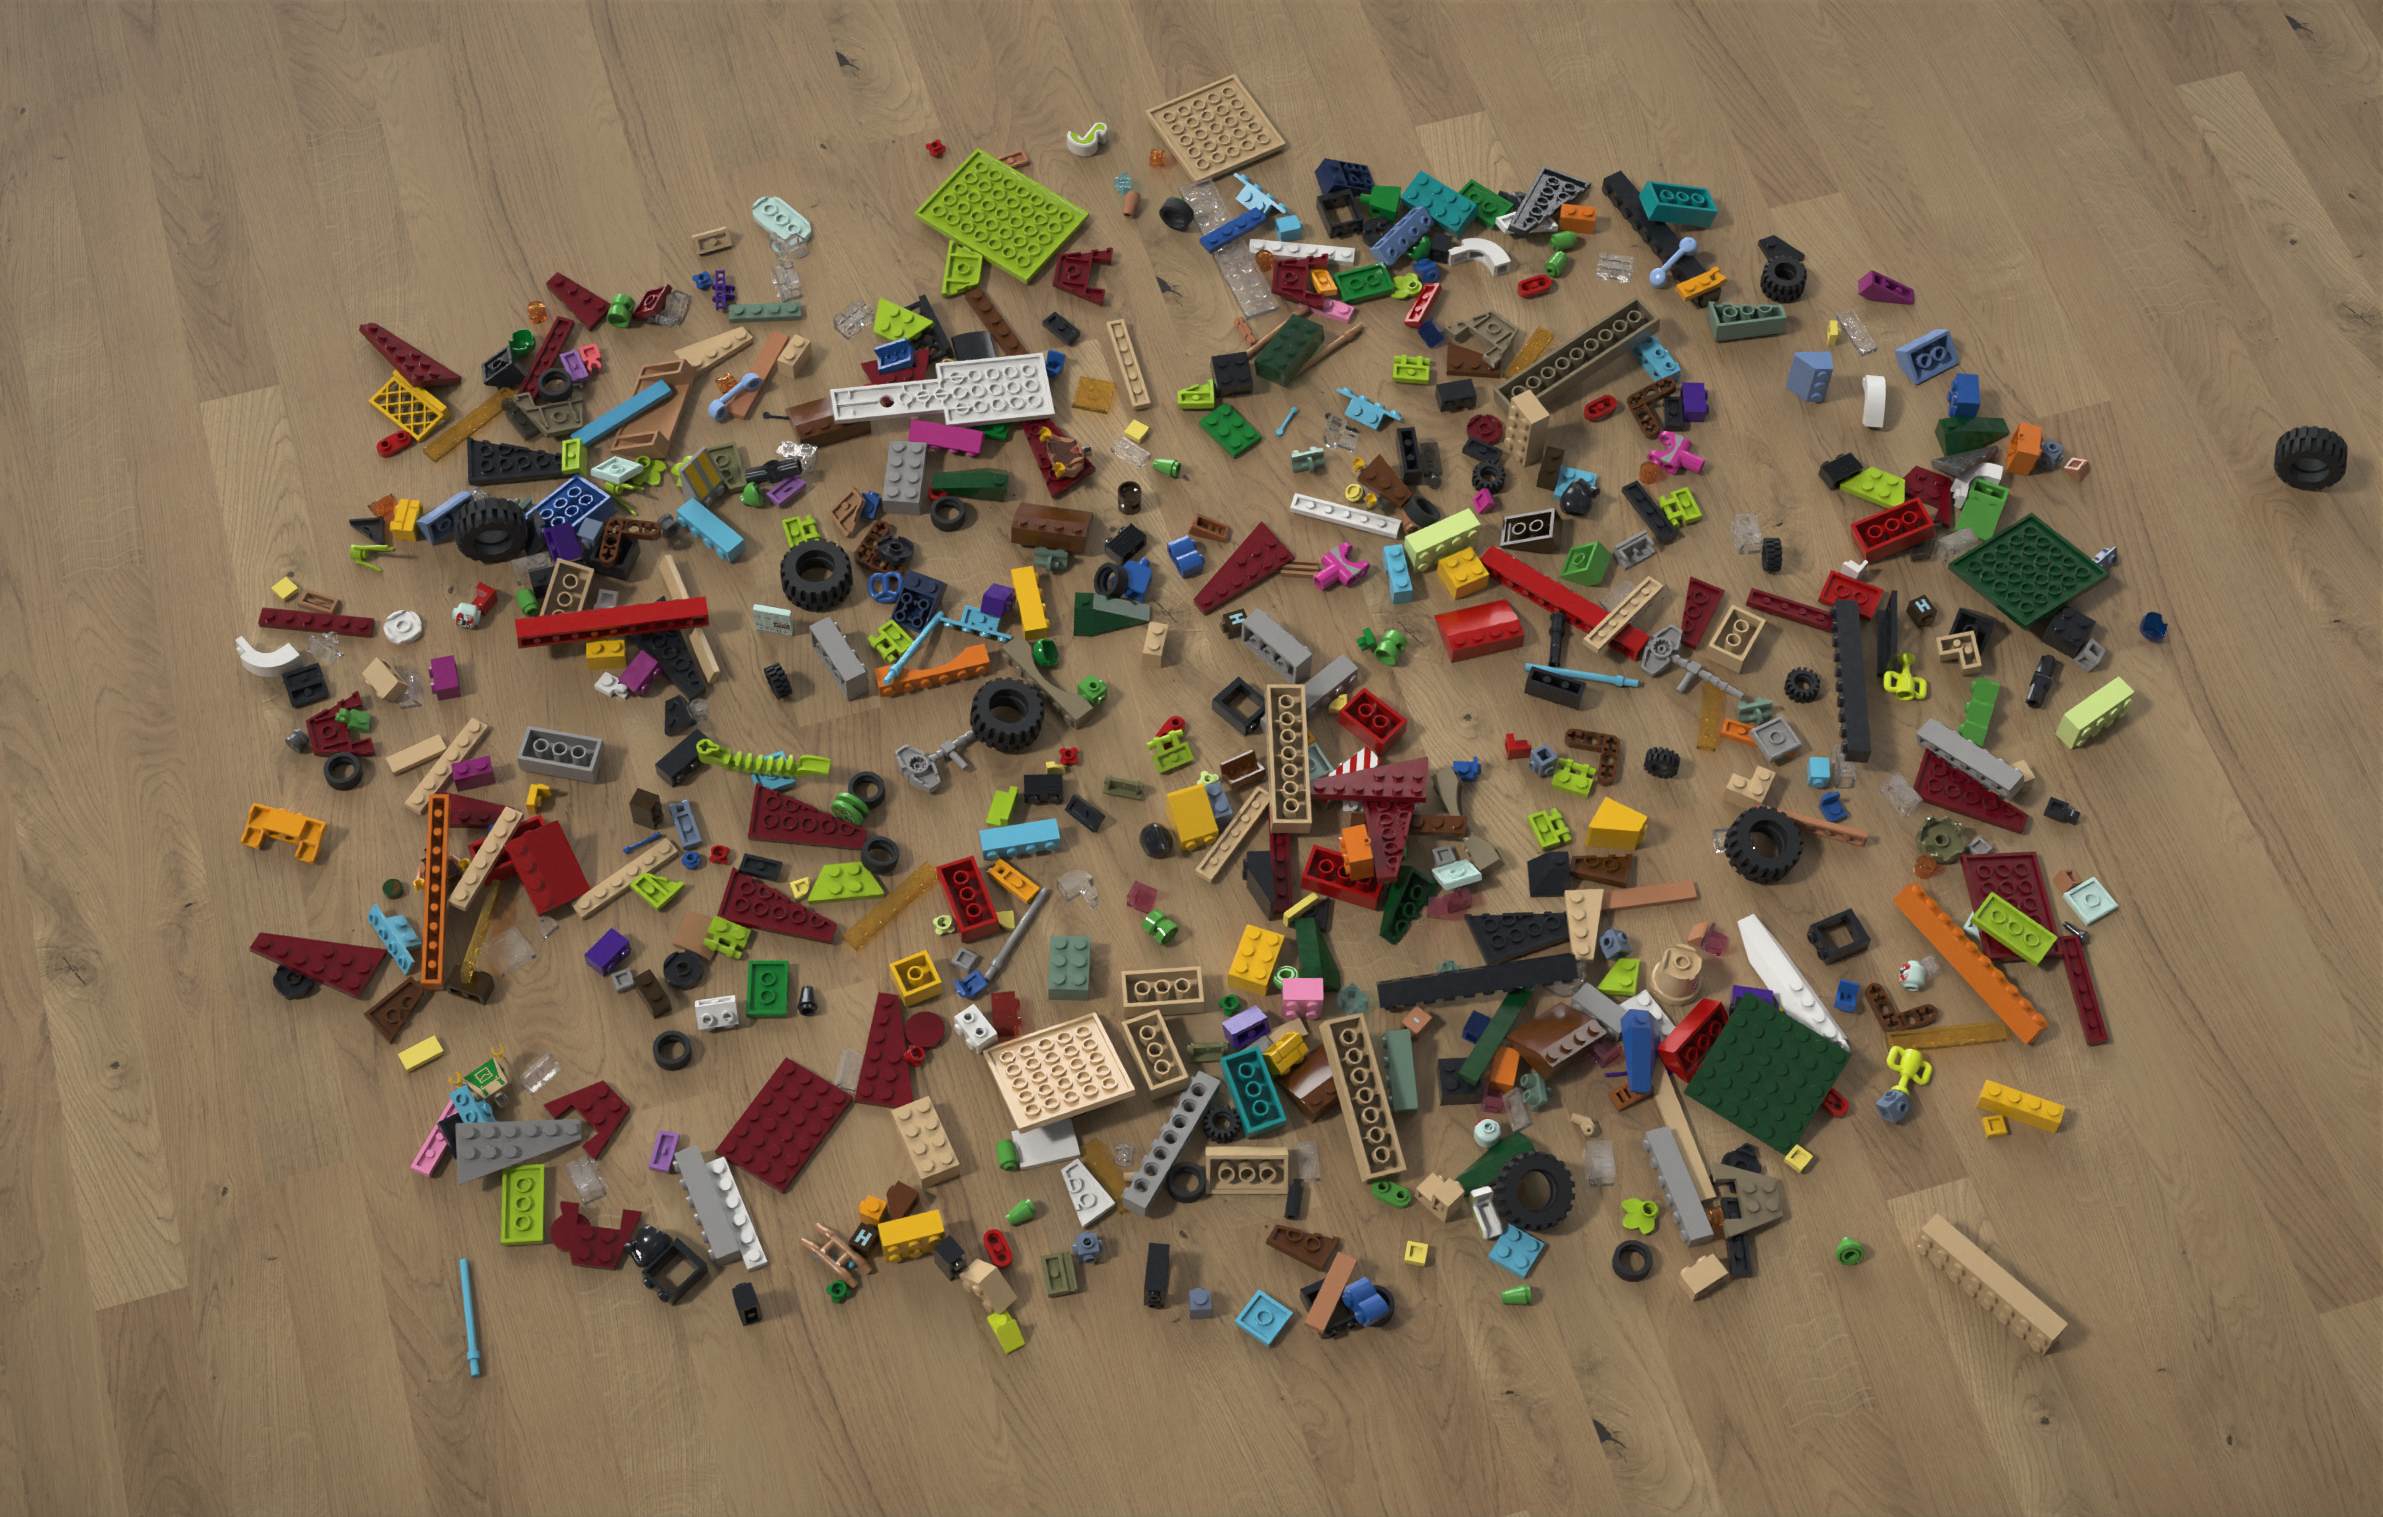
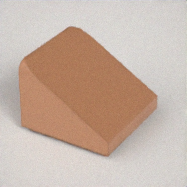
(2077, 468)
(2067, 880)
(1698, 933)

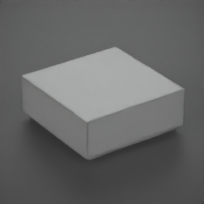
(1979, 846)
(1443, 856)
(964, 960)
(622, 980)

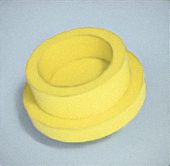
(1354, 492)

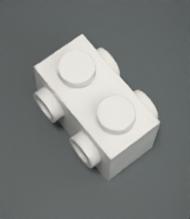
(716, 1013)
(975, 1029)

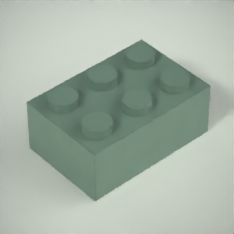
(1069, 968)

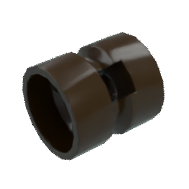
(1129, 498)

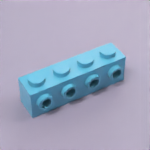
(1656, 360)
(710, 530)
(1019, 839)

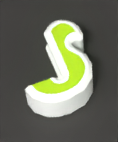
(1089, 144)
(1485, 1212)

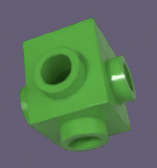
(1092, 690)

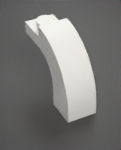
(1483, 251)
(1874, 400)
(1984, 471)
(268, 664)

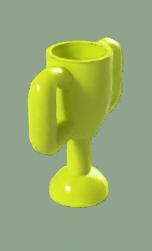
(1905, 682)
(1908, 1067)

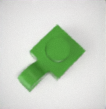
(355, 719)

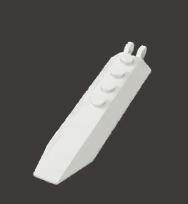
(1787, 981)

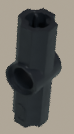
(773, 471)
(2041, 681)

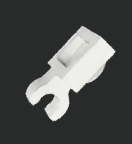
(610, 684)

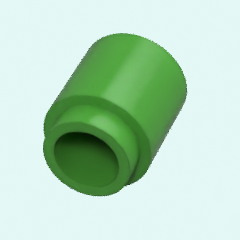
(1563, 240)
(1556, 264)
(527, 602)
(1007, 1155)

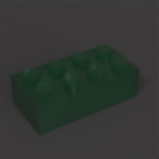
(1289, 350)

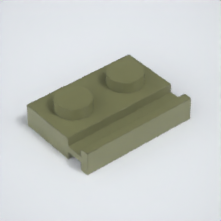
(1059, 1274)

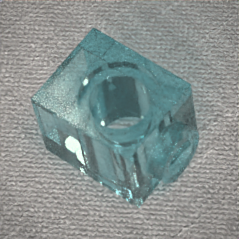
(1352, 1007)

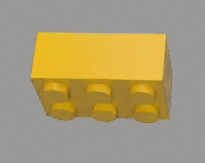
(1256, 960)
(911, 1236)

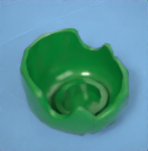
(1420, 249)
(522, 342)
(1045, 653)

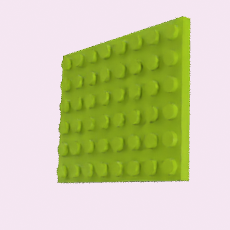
(1001, 215)

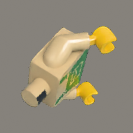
(489, 1081)

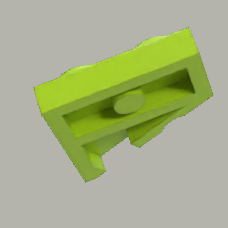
(1197, 396)
(656, 890)
(1621, 978)

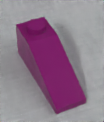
(1883, 289)

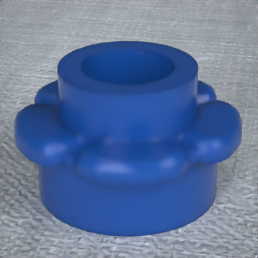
(691, 865)

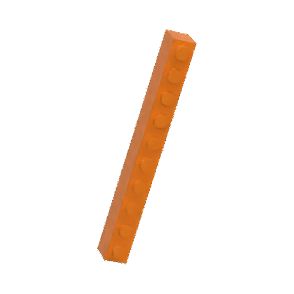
(436, 892)
(1971, 963)

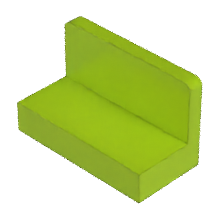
(574, 457)
(1002, 807)

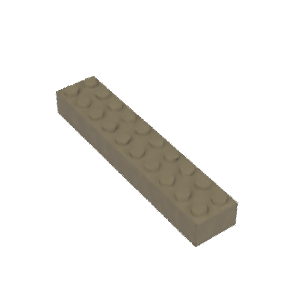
(1582, 355)

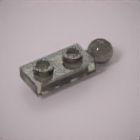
(519, 420)
(1431, 464)

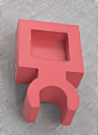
(591, 357)

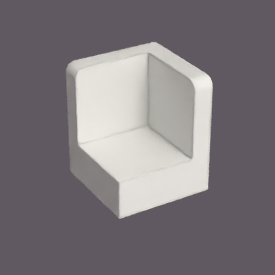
(1853, 569)

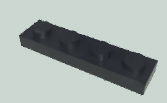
(1649, 512)
(1738, 1246)

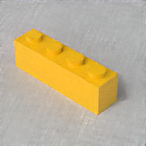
(1029, 603)
(2020, 1106)

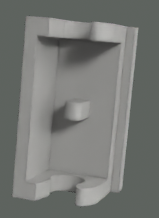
(1634, 550)

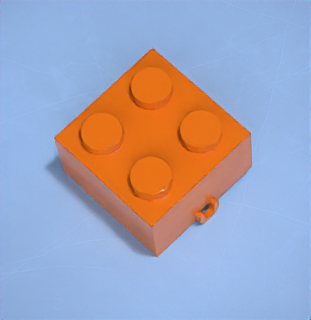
(2024, 449)
(1356, 852)

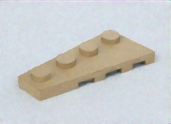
(714, 350)
(1583, 917)

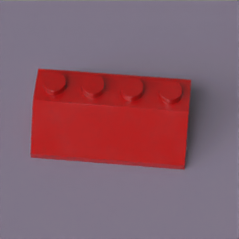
(1693, 1038)

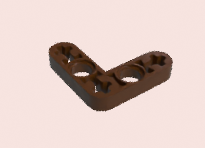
(1642, 407)
(622, 531)
(871, 557)
(1601, 747)
(1897, 1019)

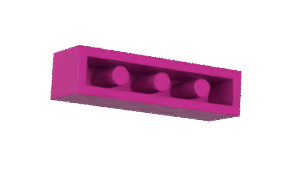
(947, 436)

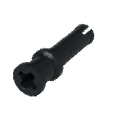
(1556, 632)

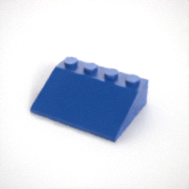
(574, 503)

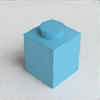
(1288, 228)
(1818, 772)

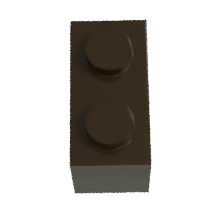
(1550, 468)
(646, 809)
(477, 990)
(652, 993)

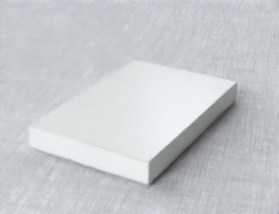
(1046, 1145)

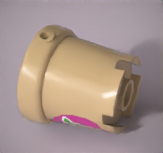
(1677, 976)

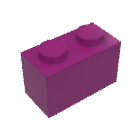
(641, 673)
(445, 678)
(473, 773)

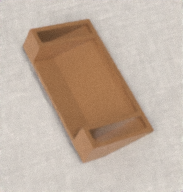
(654, 429)

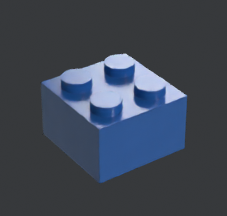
(1964, 396)

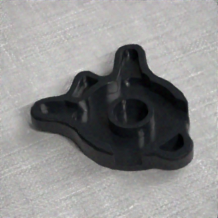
(1741, 1158)

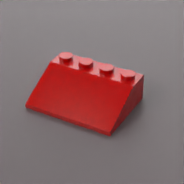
(1480, 630)
(547, 867)

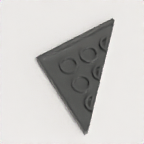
(1964, 462)

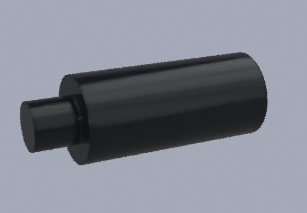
(1294, 1200)

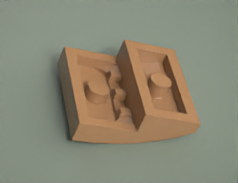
(692, 934)

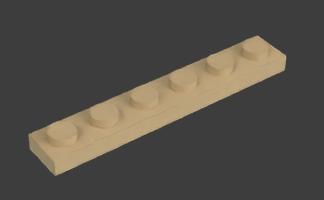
(1128, 364)
(1622, 614)
(442, 770)
(1233, 835)
(485, 859)
(621, 880)

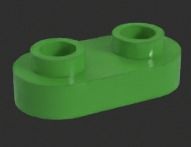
(1390, 1194)

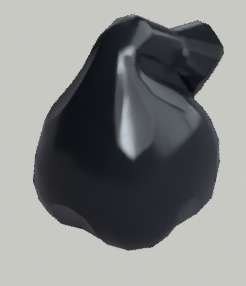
(1578, 498)
(1155, 840)
(648, 1245)

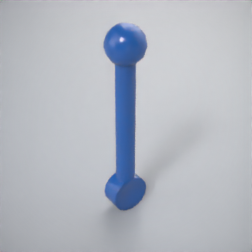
(627, 849)

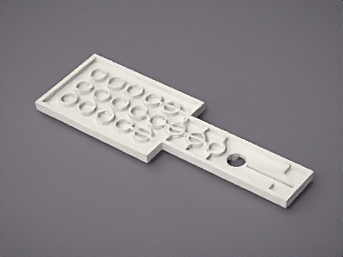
(964, 391)

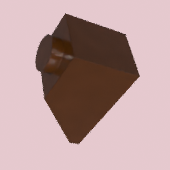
(901, 1200)

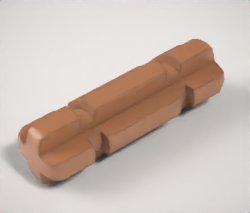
(1245, 331)

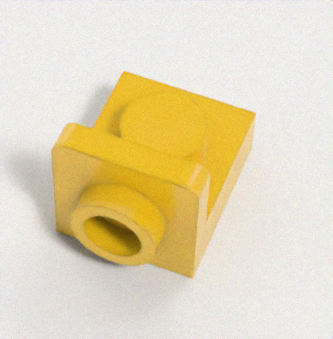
(535, 797)

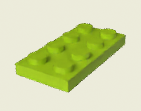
(2013, 929)
(523, 1205)

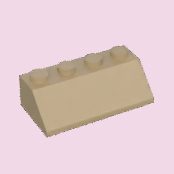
(1246, 1170)

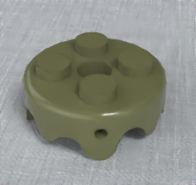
(1942, 828)

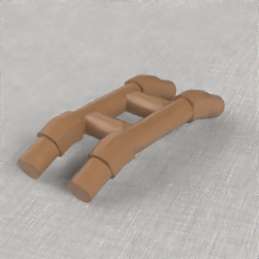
(837, 1266)

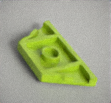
(961, 270)
(897, 323)
(1876, 487)
(844, 883)

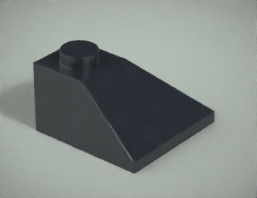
(503, 369)
(1976, 621)
(1549, 874)

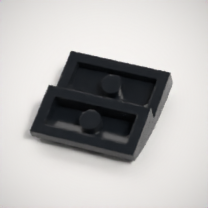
(973, 346)
(536, 537)
(305, 685)

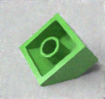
(1586, 564)

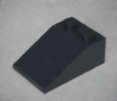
(1259, 880)

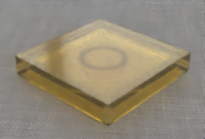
(1093, 395)

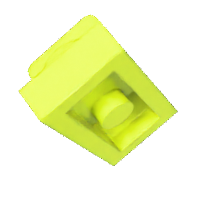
(1006, 1331)

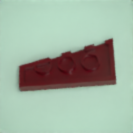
(583, 303)
(1699, 609)
(472, 812)

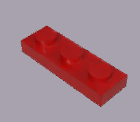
(1423, 304)

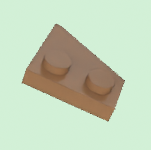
(847, 511)

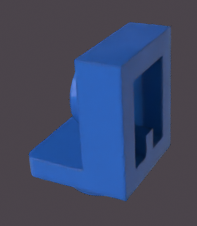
(1468, 770)
(1832, 808)

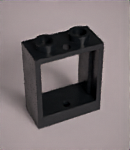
(1342, 198)
(1220, 703)
(1853, 926)
(678, 1248)
(1156, 1275)
(1309, 1293)

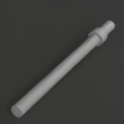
(996, 963)

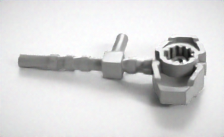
(1665, 649)
(922, 770)

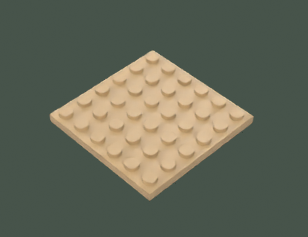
(1215, 129)
(1058, 1072)

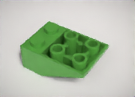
(1982, 508)

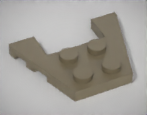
(1491, 330)
(557, 417)
(1756, 1198)

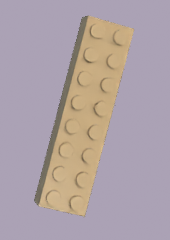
(1287, 758)
(1362, 1097)
(1990, 1284)

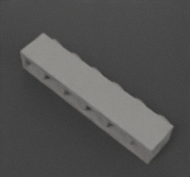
(1326, 685)
(1970, 758)
(1678, 1187)
(707, 1206)

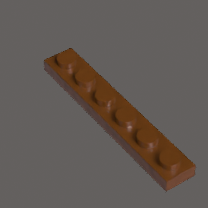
(994, 323)
(1427, 824)

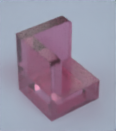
(1141, 897)
(1459, 900)
(1437, 908)
(1714, 942)
(1604, 1053)
(1491, 1100)

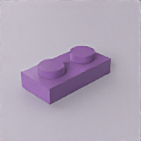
(574, 366)
(786, 490)
(664, 1151)

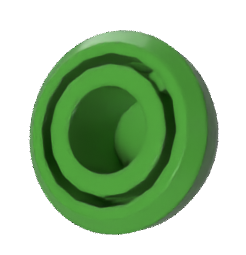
(752, 495)
(1284, 972)
(1849, 1251)

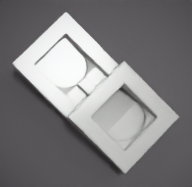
(606, 599)

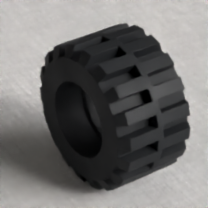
(1785, 268)

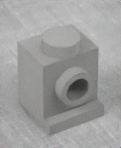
(2089, 655)

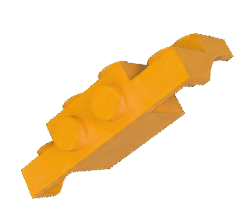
(286, 827)

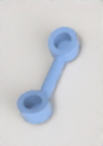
(1658, 276)
(718, 410)

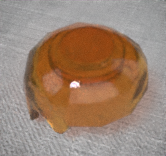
(384, 506)

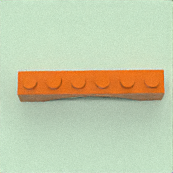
(969, 663)

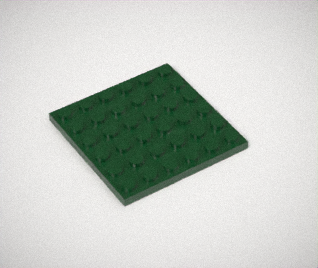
(2028, 571)
(1767, 1073)

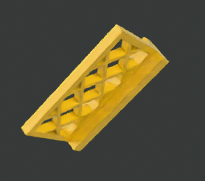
(421, 396)

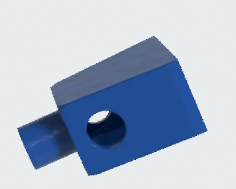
(1138, 579)

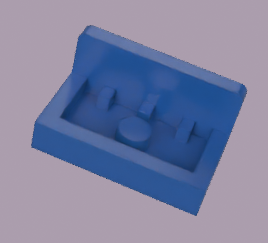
(894, 355)

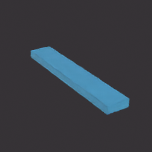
(623, 413)

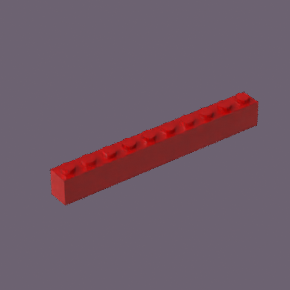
(1558, 598)
(612, 622)

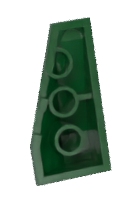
(1968, 433)
(976, 483)
(1103, 613)
(1405, 902)
(1314, 955)
(1485, 1168)

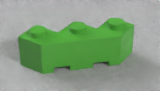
(1979, 710)

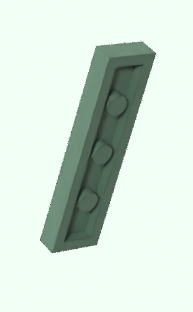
(765, 312)

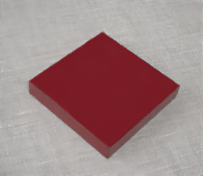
(651, 302)

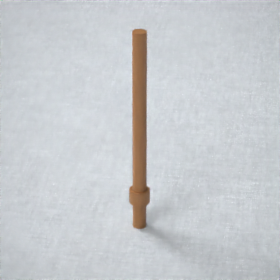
(1346, 336)
(1268, 337)

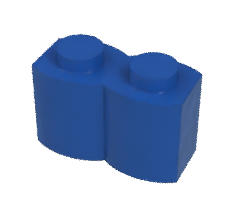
(1185, 557)
(1365, 1302)

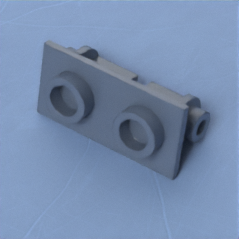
(2107, 558)

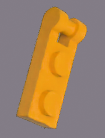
(1701, 284)
(1013, 881)

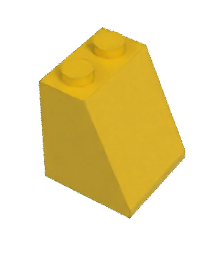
(1191, 817)
(1616, 827)

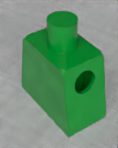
(1382, 201)

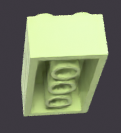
(1441, 540)
(2095, 713)

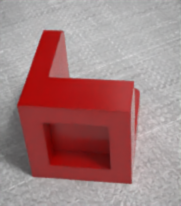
(486, 598)
(1516, 749)

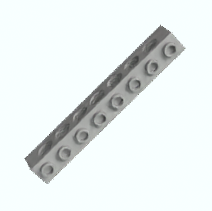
(1142, 1201)

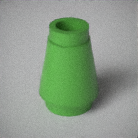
(1167, 466)
(1021, 1212)
(1517, 1295)

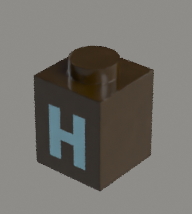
(1921, 611)
(1232, 623)
(864, 1239)

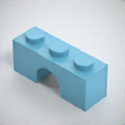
(1396, 567)

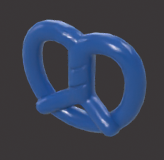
(885, 586)

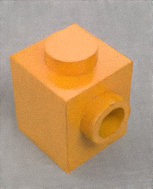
(873, 1211)

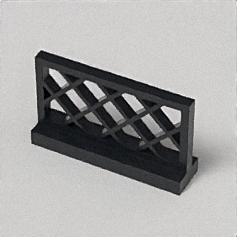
(937, 332)
(1887, 637)

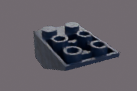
(1341, 175)
(918, 601)

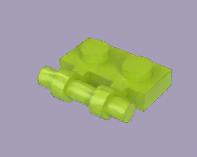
(1411, 373)
(1685, 505)
(795, 528)
(895, 637)
(1170, 757)
(1570, 782)
(1544, 831)
(729, 933)

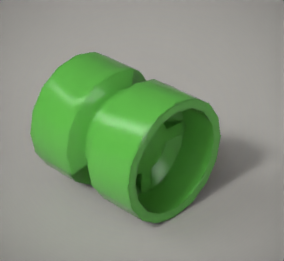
(620, 311)
(1390, 647)
(1161, 928)

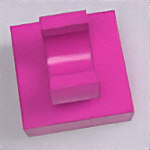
(1484, 501)

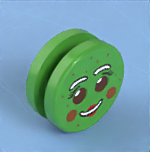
(849, 808)

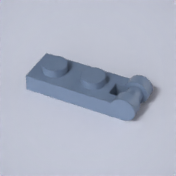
(685, 825)

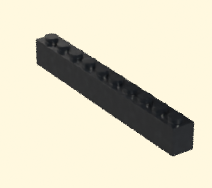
(1654, 233)
(1851, 681)
(1476, 980)

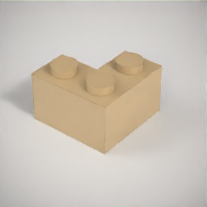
(1960, 647)
(1747, 792)
(1440, 1196)
(988, 1284)

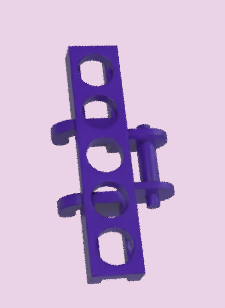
(721, 295)

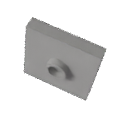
(1775, 739)

